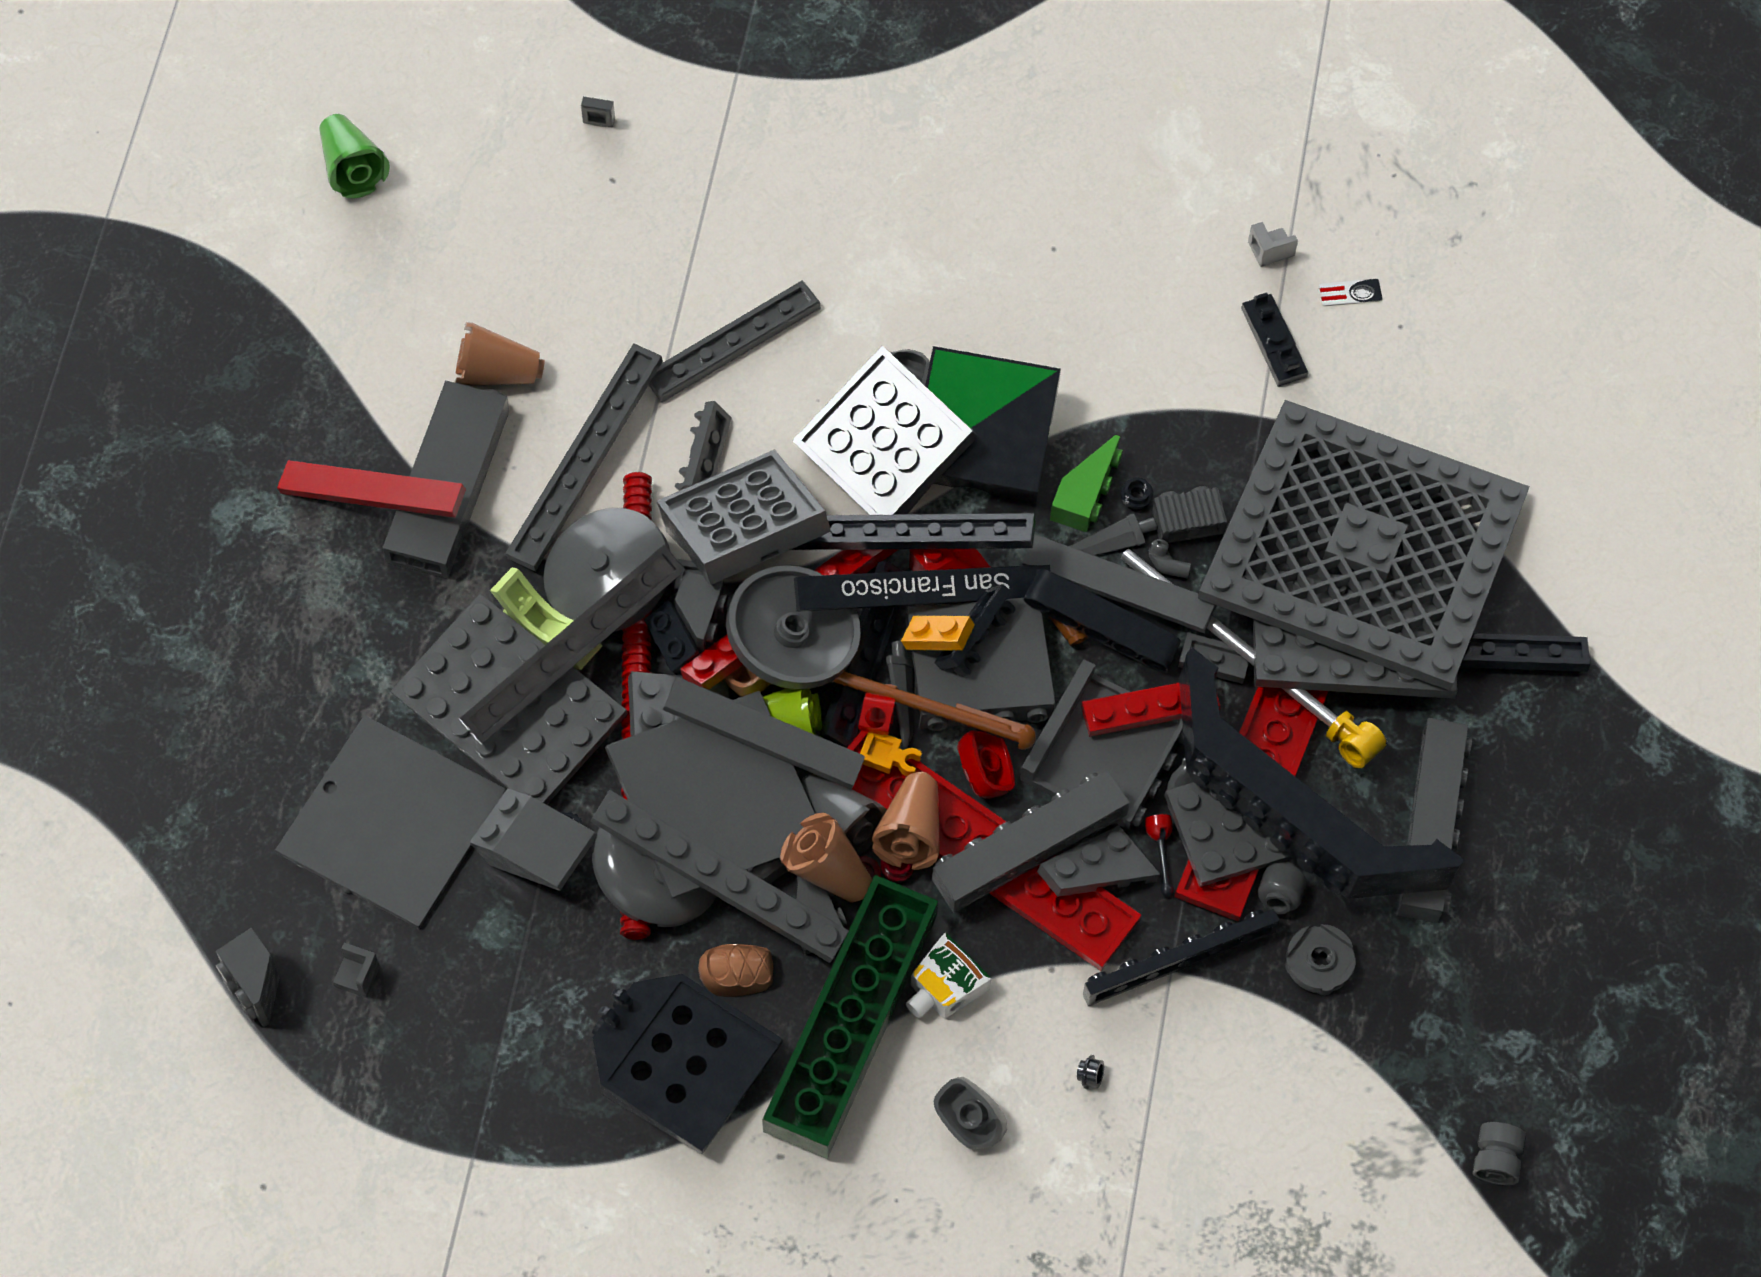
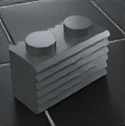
(1189, 514)

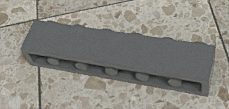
(1436, 806)
(1030, 840)

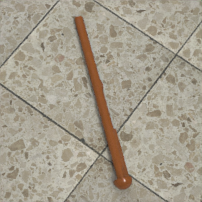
(962, 714)

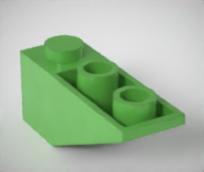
(1081, 488)

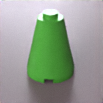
(351, 158)

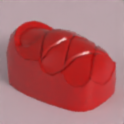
(986, 764)

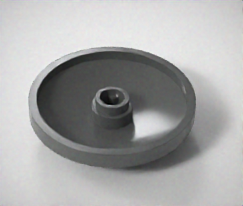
(597, 556)
(786, 644)

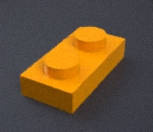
(937, 632)

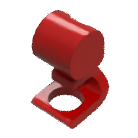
(877, 714)

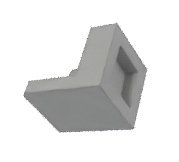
(1271, 245)

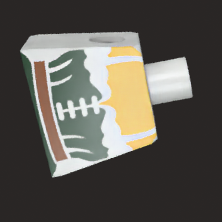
(946, 980)

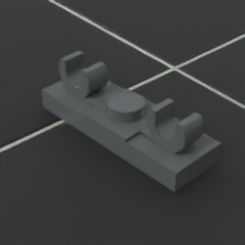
(707, 445)

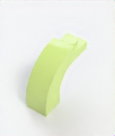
(532, 611)

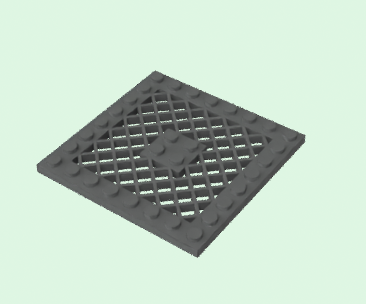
(1365, 544)

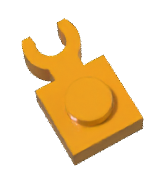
(884, 752)

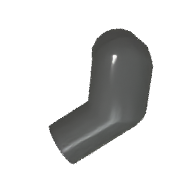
(1164, 562)

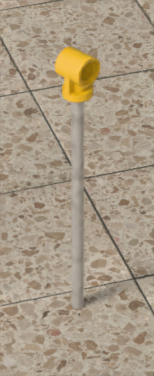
(1357, 743)

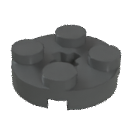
(1316, 940)

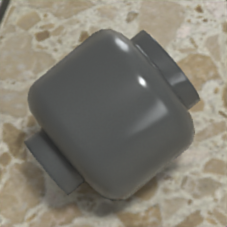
(1282, 887)

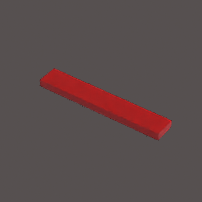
(371, 488)

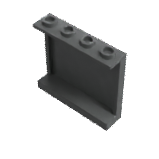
(1006, 682)
(1132, 756)

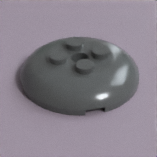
(636, 886)

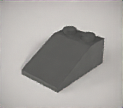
(532, 840)

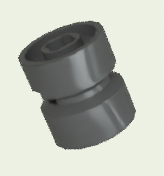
(1500, 1148)

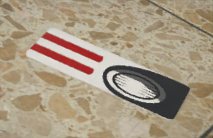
(1350, 292)

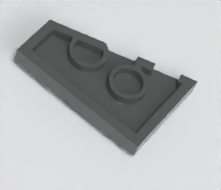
(1097, 863)

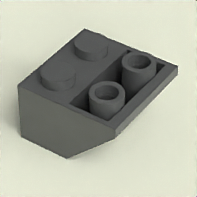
(701, 608)
(250, 974)

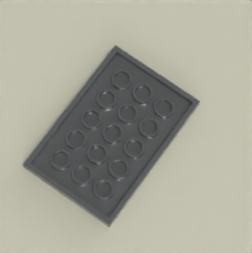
(1301, 663)
(542, 742)

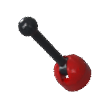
(1159, 829)

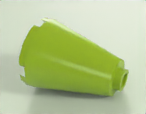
(796, 708)

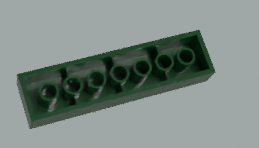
(850, 1017)

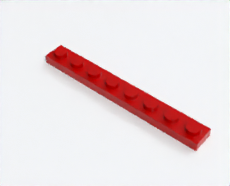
(720, 659)

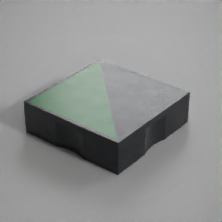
(1009, 411)

